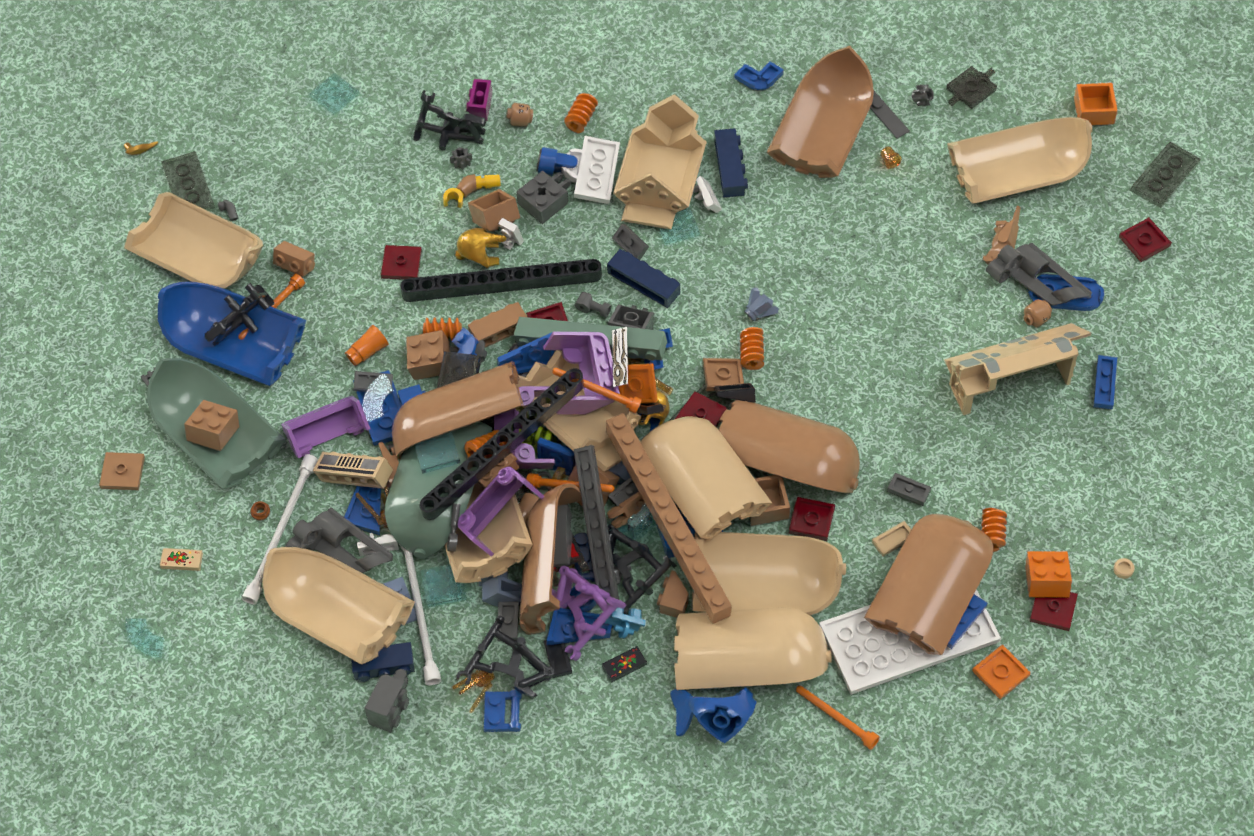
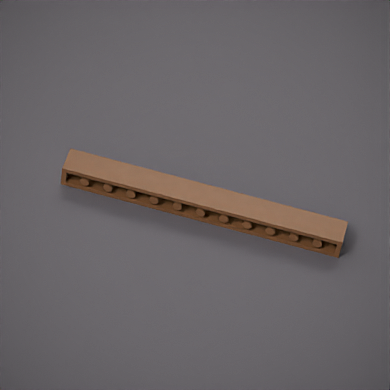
(668, 519)

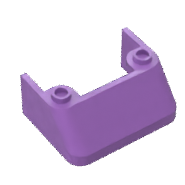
(595, 361)
(325, 424)
(524, 452)
(491, 502)

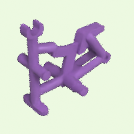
(588, 592)

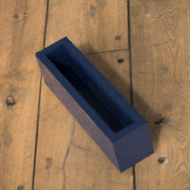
(729, 162)
(643, 278)

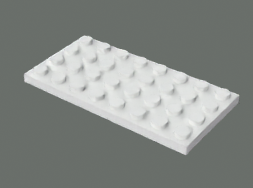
(878, 656)

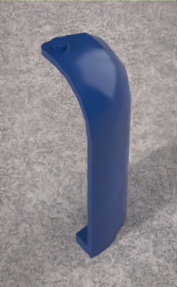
(190, 310)

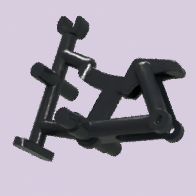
(452, 125)
(239, 314)
(639, 551)
(519, 650)

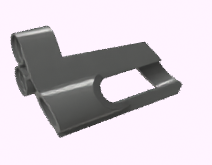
(1025, 264)
(326, 534)

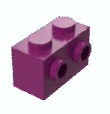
(480, 98)

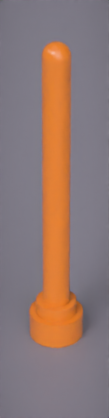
(296, 282)
(631, 403)
(537, 481)
(869, 739)

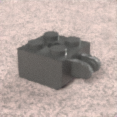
(544, 196)
(632, 317)
(388, 701)

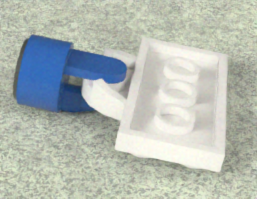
(589, 168)

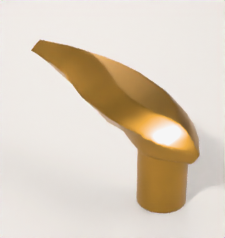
(134, 150)

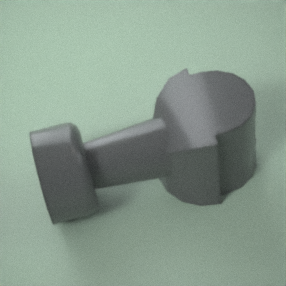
(585, 303)

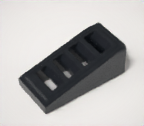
(741, 392)

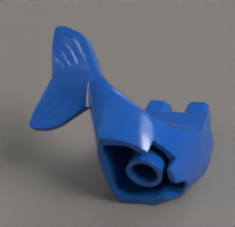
(718, 716)

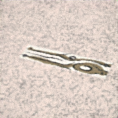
(620, 361)

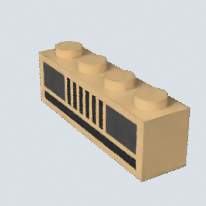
(353, 469)

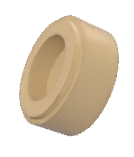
(1124, 568)

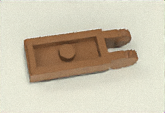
(628, 508)

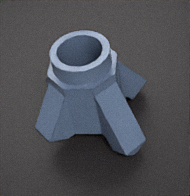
(759, 305)

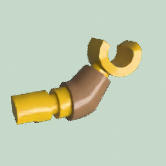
(468, 185)

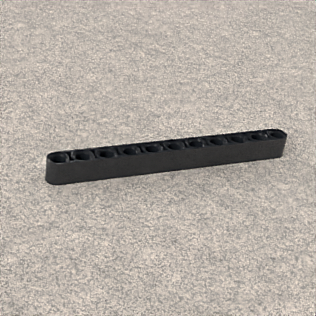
(567, 274)
(500, 452)

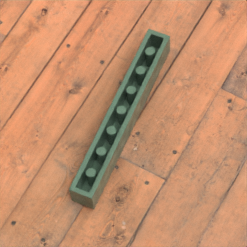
(640, 342)

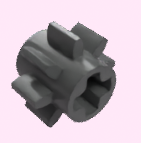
(922, 95)
(461, 158)

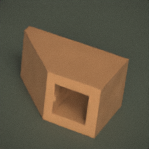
(675, 596)

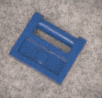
(495, 711)

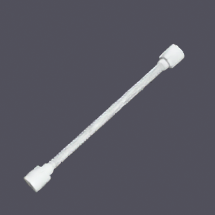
(253, 590)
(431, 671)

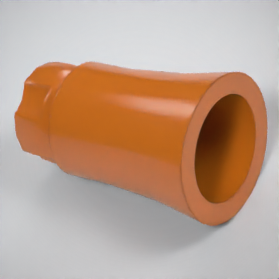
(366, 345)

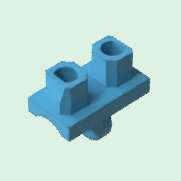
(626, 623)

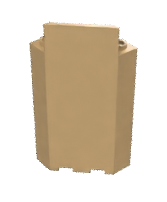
(579, 429)

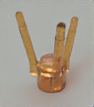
(380, 519)
(480, 679)

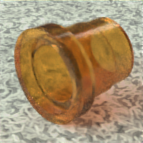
(890, 157)

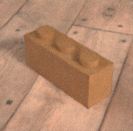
(497, 324)

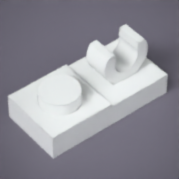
(706, 192)
(511, 232)
(386, 541)

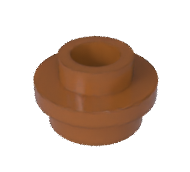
(260, 506)

